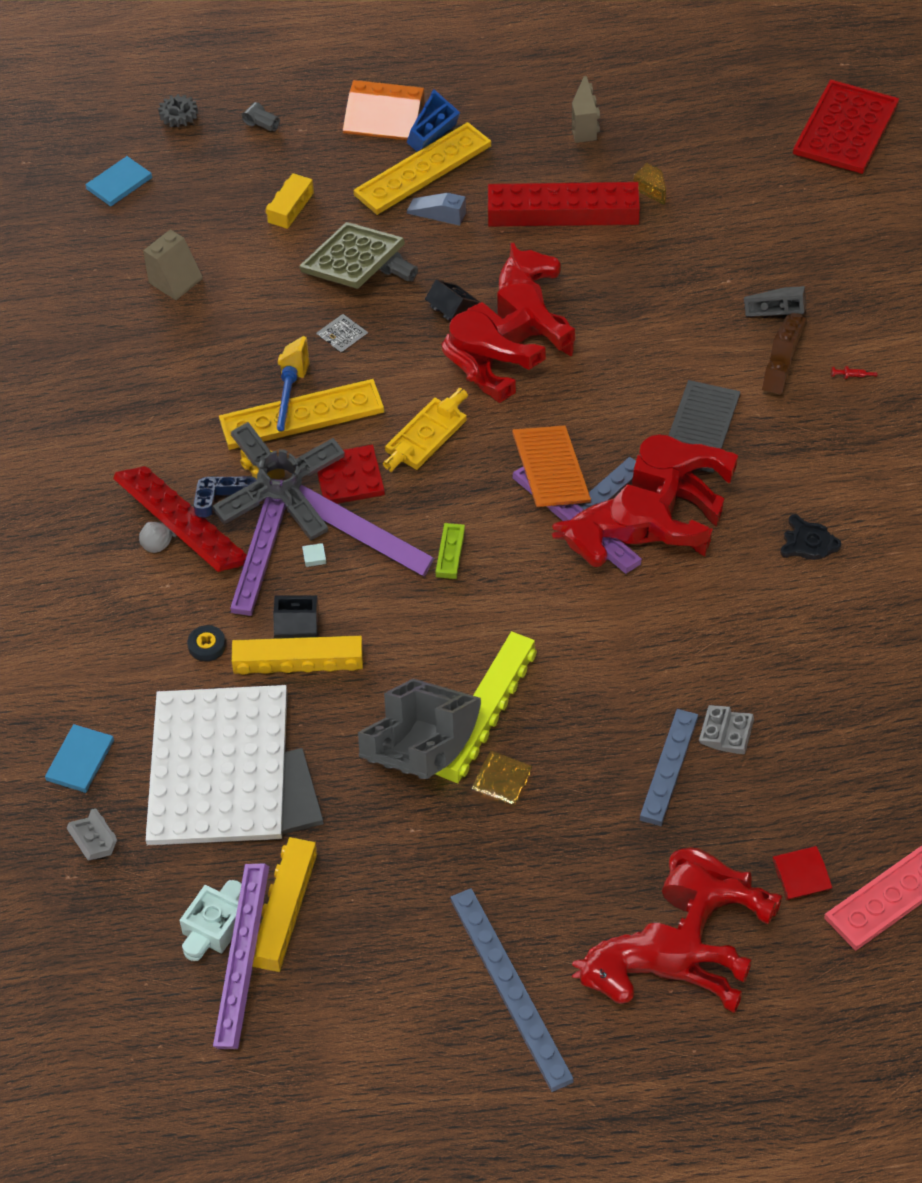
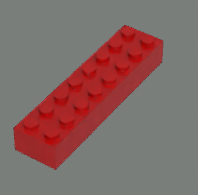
(563, 204)

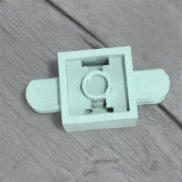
(210, 920)

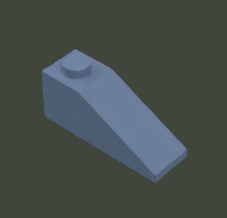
(440, 207)

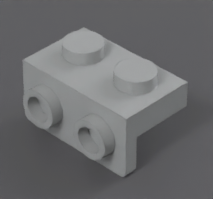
(93, 836)

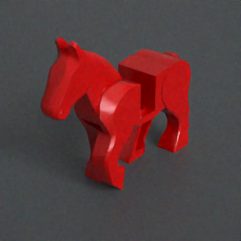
(482, 335)
(644, 509)

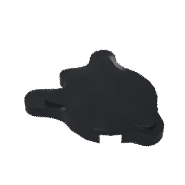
(808, 540)

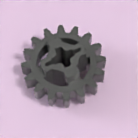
(178, 110)

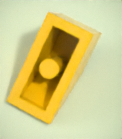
(296, 356)

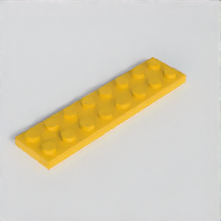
(422, 168)
(307, 412)

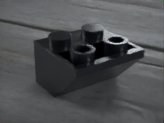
(295, 616)

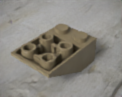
(585, 113)

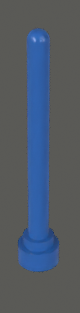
(289, 376)

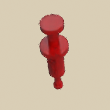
(851, 372)

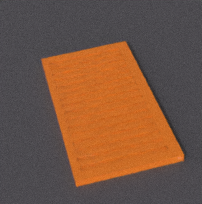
(551, 466)

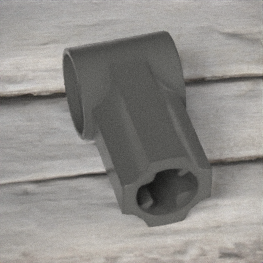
(257, 115)
(400, 268)

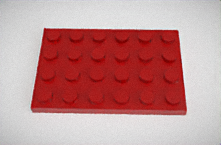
(846, 126)

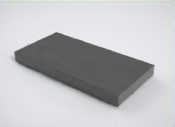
(299, 797)

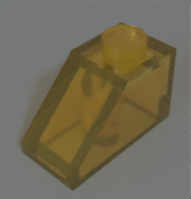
(651, 183)

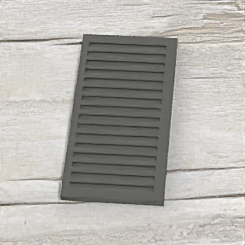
(704, 415)

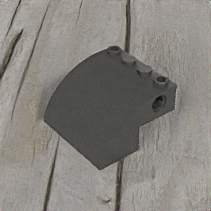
(421, 728)

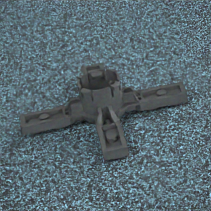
(289, 492)

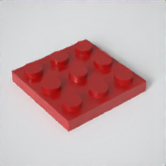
(352, 477)

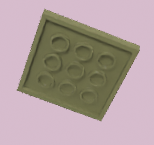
(352, 255)

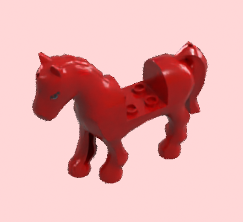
(699, 887)

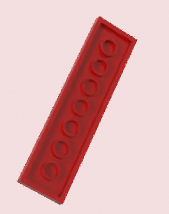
(180, 518)

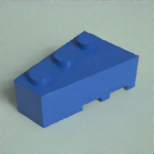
(433, 122)

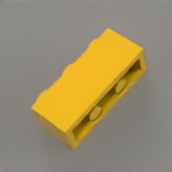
(289, 200)

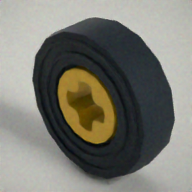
(207, 651)

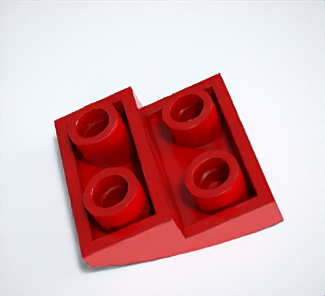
(802, 872)

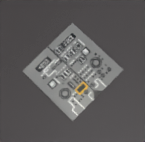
(342, 332)

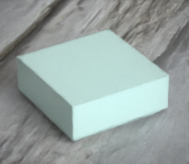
(314, 555)

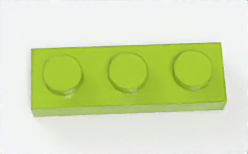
(450, 551)

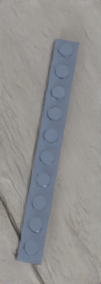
(512, 990)

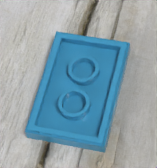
(118, 181)
(79, 758)

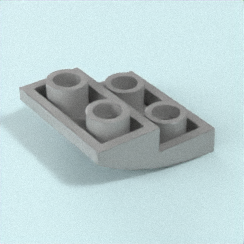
(726, 729)

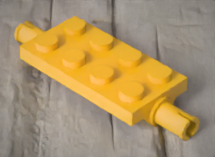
(426, 432)

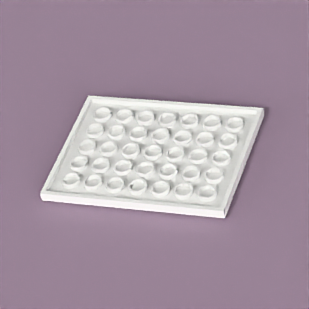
(217, 765)

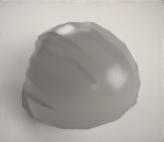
(155, 537)

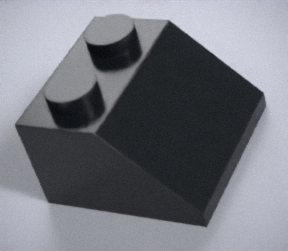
(449, 299)

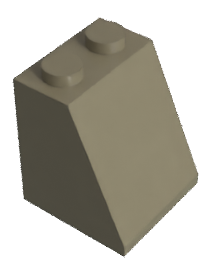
(171, 265)

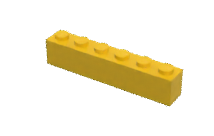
(297, 654)
(284, 903)

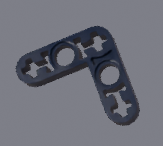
(216, 486)

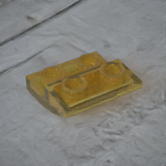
(501, 777)

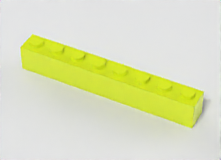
(494, 693)

